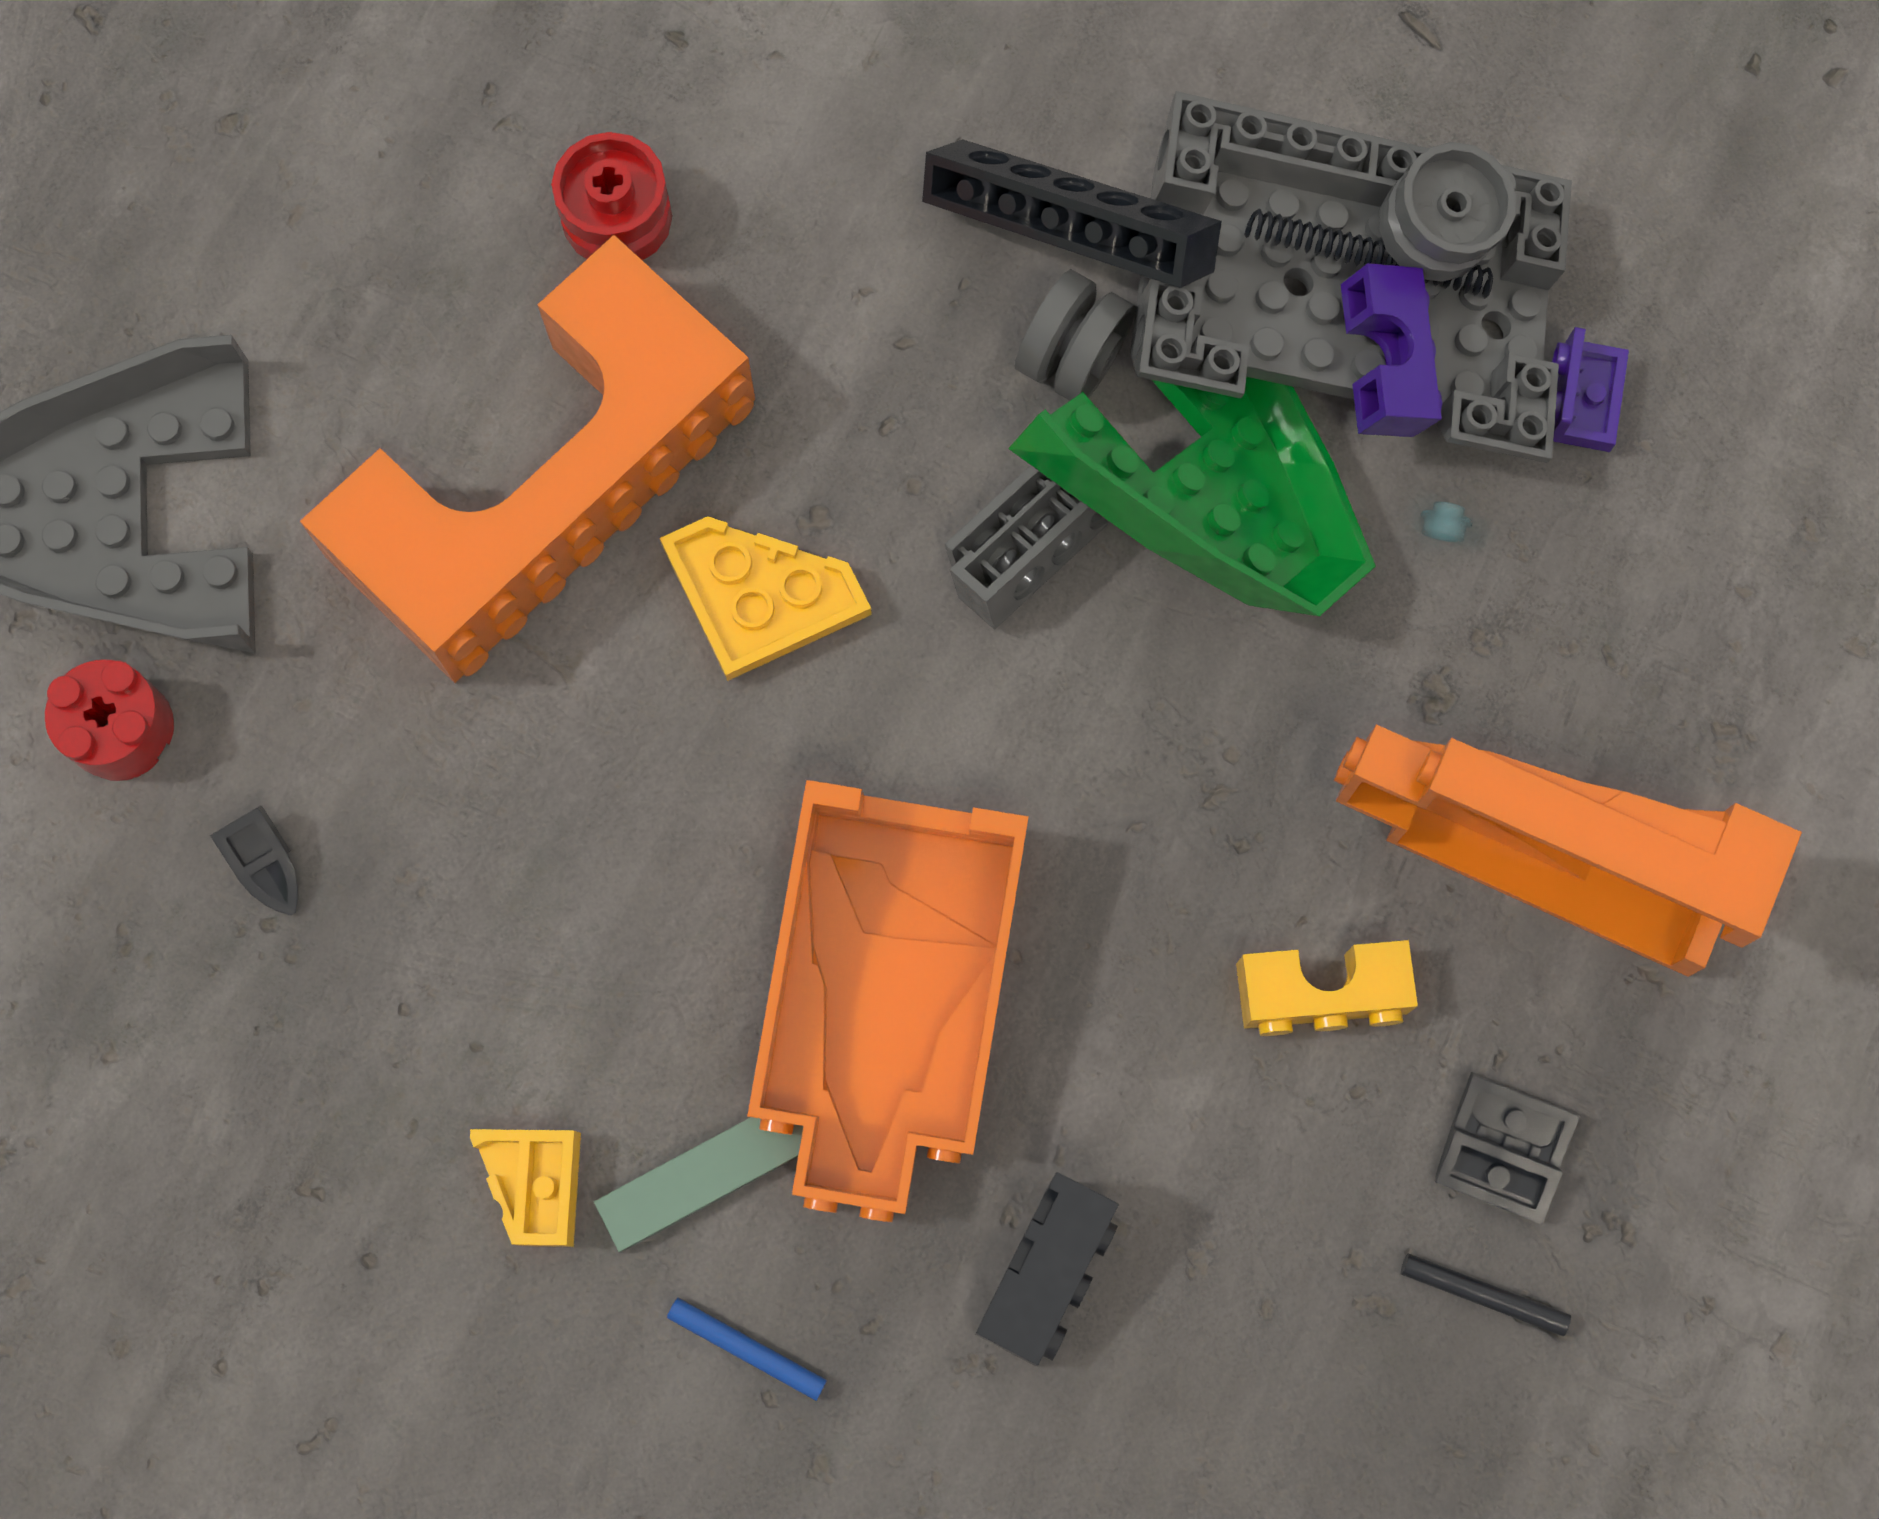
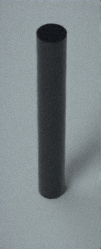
(1485, 1294)

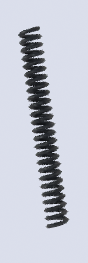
(1342, 238)

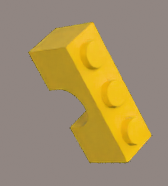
(1375, 988)

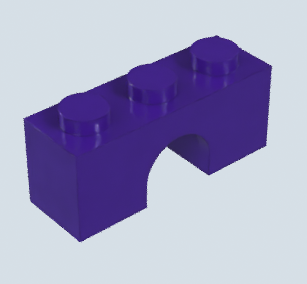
(1392, 310)

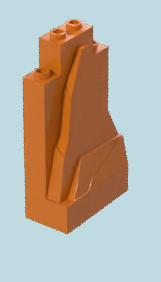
(1575, 849)
(884, 991)

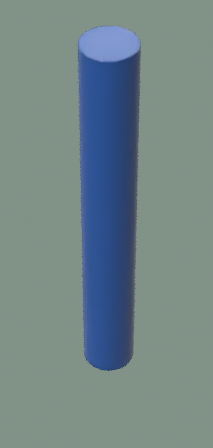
(747, 1349)

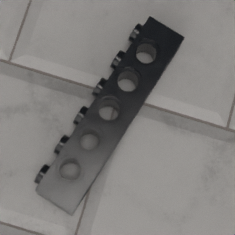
(1072, 212)

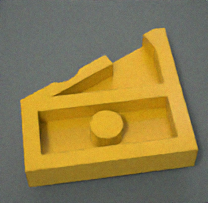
(533, 1181)

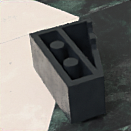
(1049, 1270)

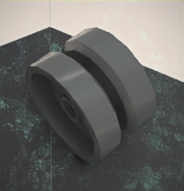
(1447, 211)
(1075, 336)

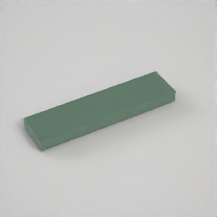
(694, 1181)

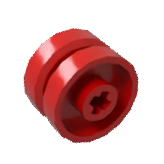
(609, 189)

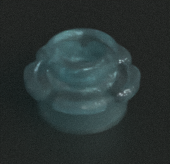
(1445, 522)

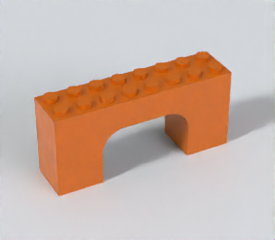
(474, 576)

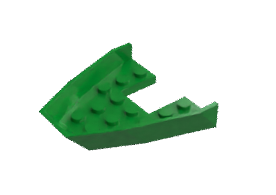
(1239, 507)

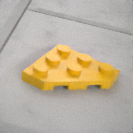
(760, 592)

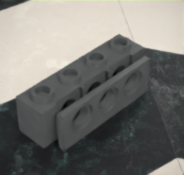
(1028, 550)

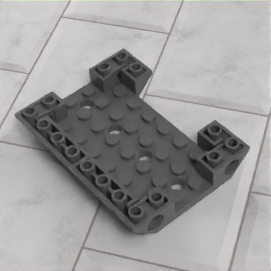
(1247, 323)

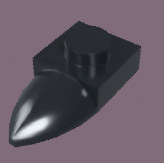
(260, 860)

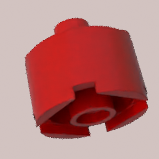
(112, 694)

